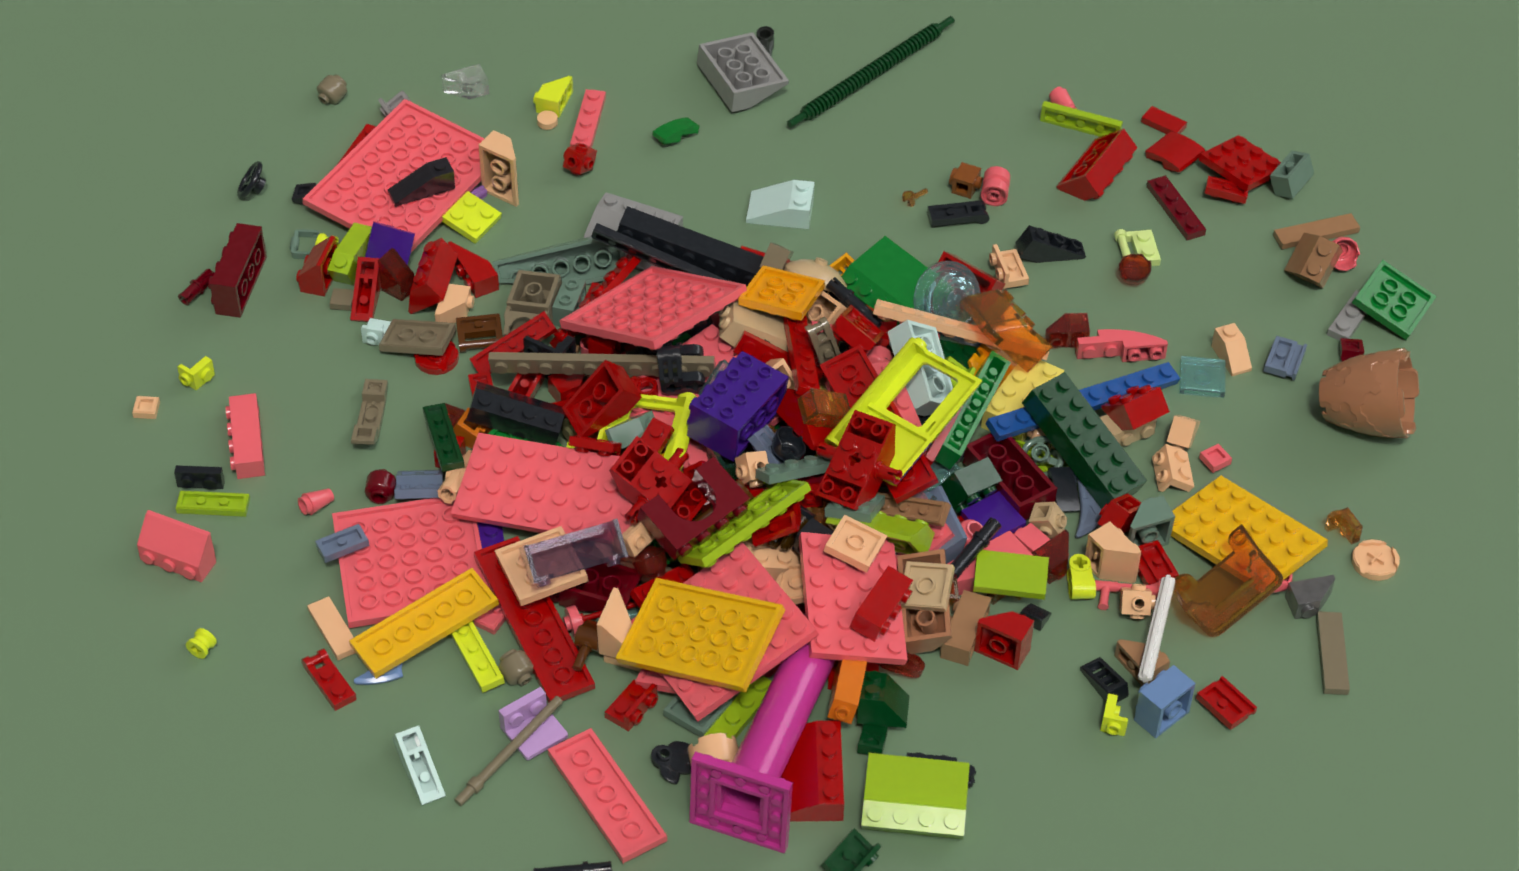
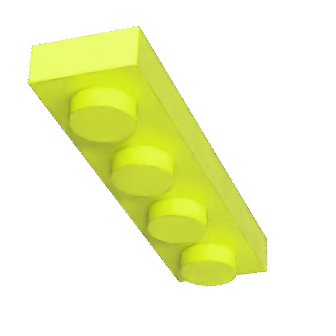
(477, 657)

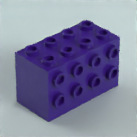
(736, 405)

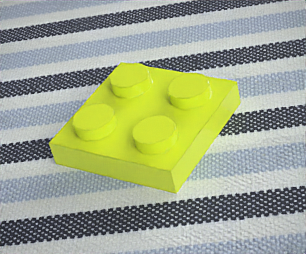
(471, 217)

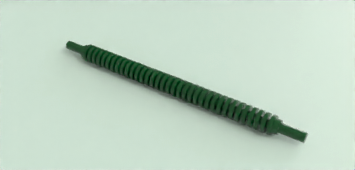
(870, 72)

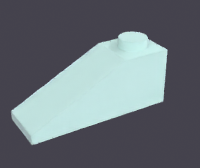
(418, 765)

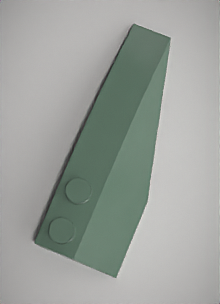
(575, 259)

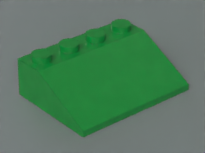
(884, 274)

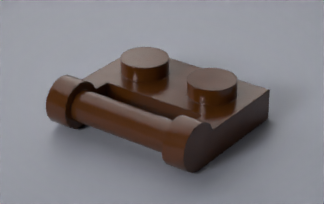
(478, 327)

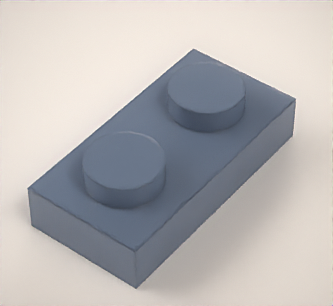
(342, 543)

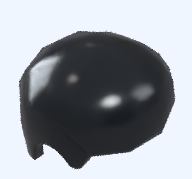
(787, 445)

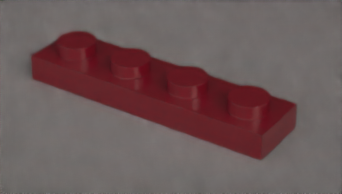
(1176, 208)

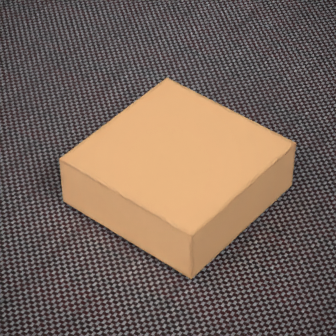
(146, 407)

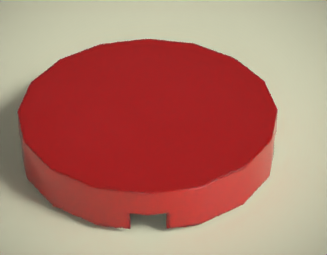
(438, 364)

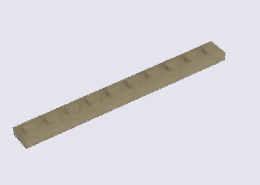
(587, 363)

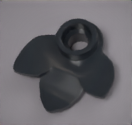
(674, 763)

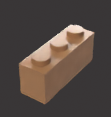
(964, 627)

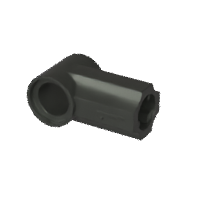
(766, 37)

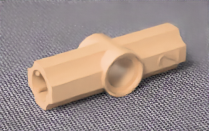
(450, 487)

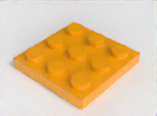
(781, 293)

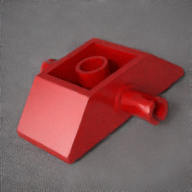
(859, 461)
(645, 474)

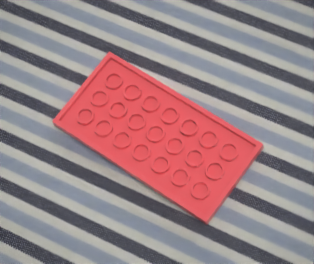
(538, 487)

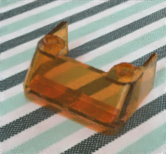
(1004, 325)

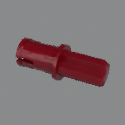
(196, 287)

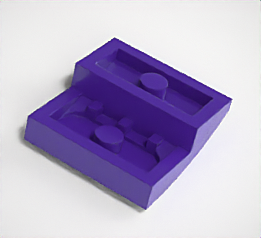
(385, 237)

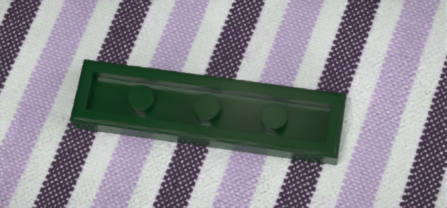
(443, 437)

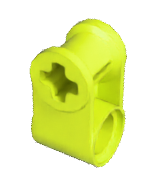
(1080, 578)

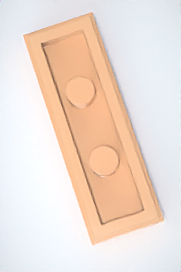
(332, 627)

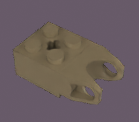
(530, 296)

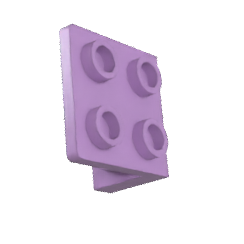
(520, 713)

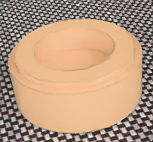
(547, 120)

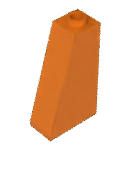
(846, 689)

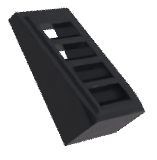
(1099, 682)

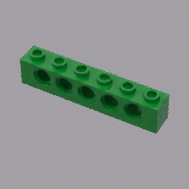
(991, 374)

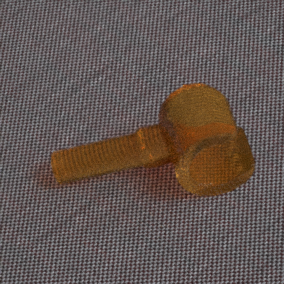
(911, 196)

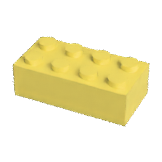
(1016, 389)

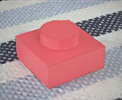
(1215, 458)

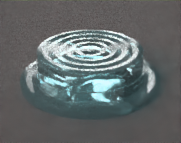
(943, 288)

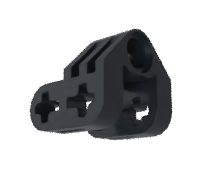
(670, 369)

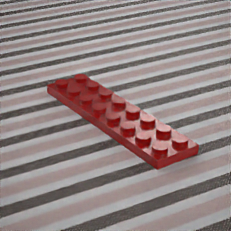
(852, 375)
(537, 631)

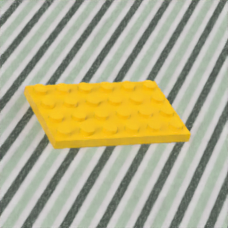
(1222, 506)
(700, 634)

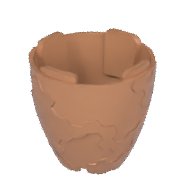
(1372, 394)

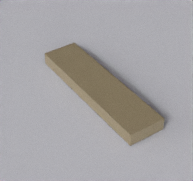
(1333, 653)

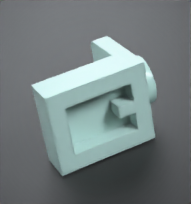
(374, 331)

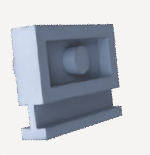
(1285, 358)
(762, 442)

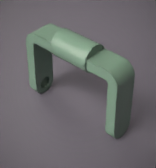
(295, 242)

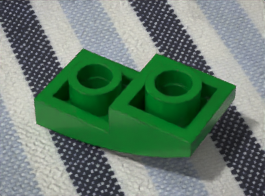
(674, 130)

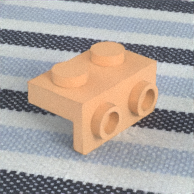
(1008, 267)
(1172, 468)
(636, 539)

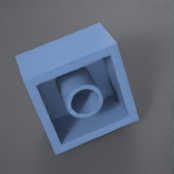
(1164, 701)

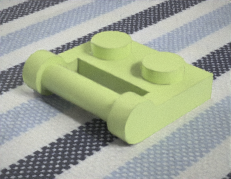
(1142, 242)

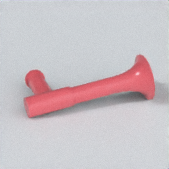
(1111, 586)

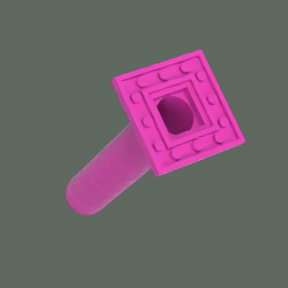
(748, 794)

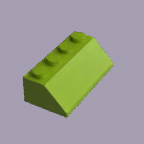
(905, 534)

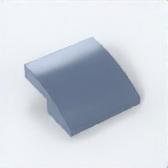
(418, 484)

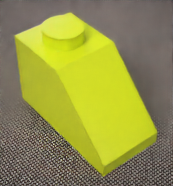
(554, 95)

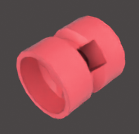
(995, 186)

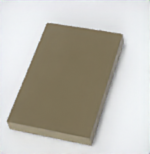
(417, 337)

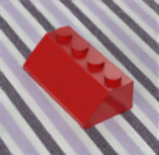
(1098, 166)

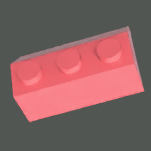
(176, 546)

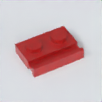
(1154, 563)
(1226, 702)

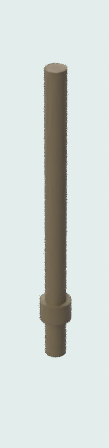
(476, 783)

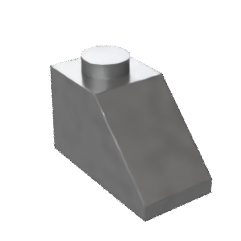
(1308, 595)

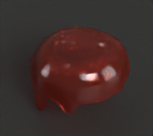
(1134, 269)

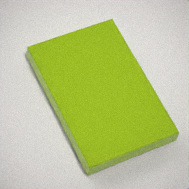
(1011, 574)

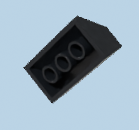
(515, 414)

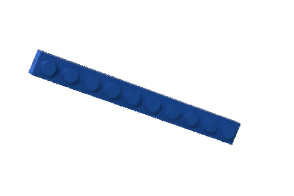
(1021, 421)

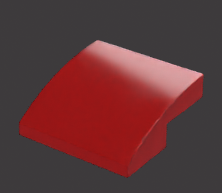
(1175, 151)
(779, 526)

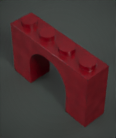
(680, 535)

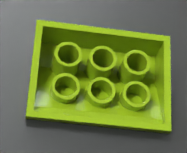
(915, 796)

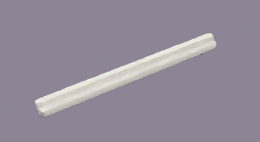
(1156, 629)

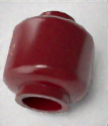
(380, 486)

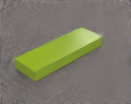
(212, 503)

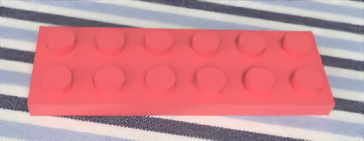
(607, 795)

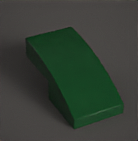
(872, 739)

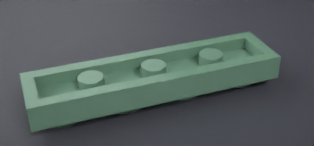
(792, 469)

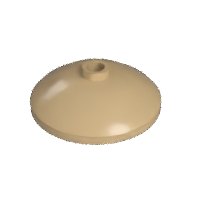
(814, 268)

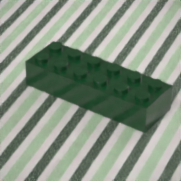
(1083, 440)

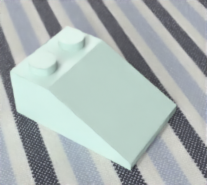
(782, 205)

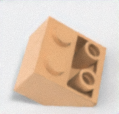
(1113, 554)

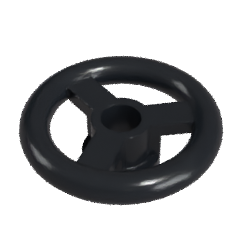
(251, 181)

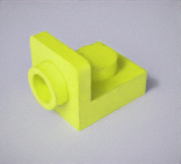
(1112, 722)

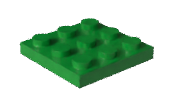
(1394, 299)

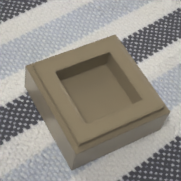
(341, 299)

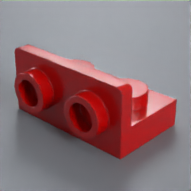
(602, 447)
(632, 705)

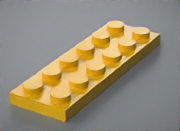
(423, 622)

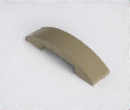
(371, 412)

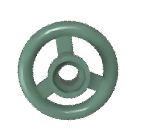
(1041, 448)

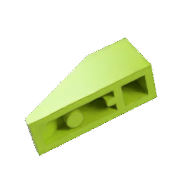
(345, 257)

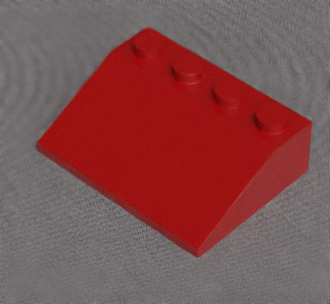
(817, 773)

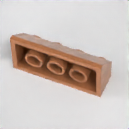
(923, 628)

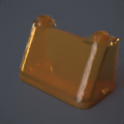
(1230, 586)

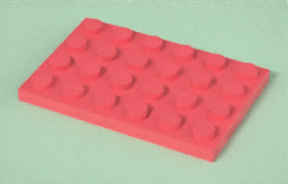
(833, 596)

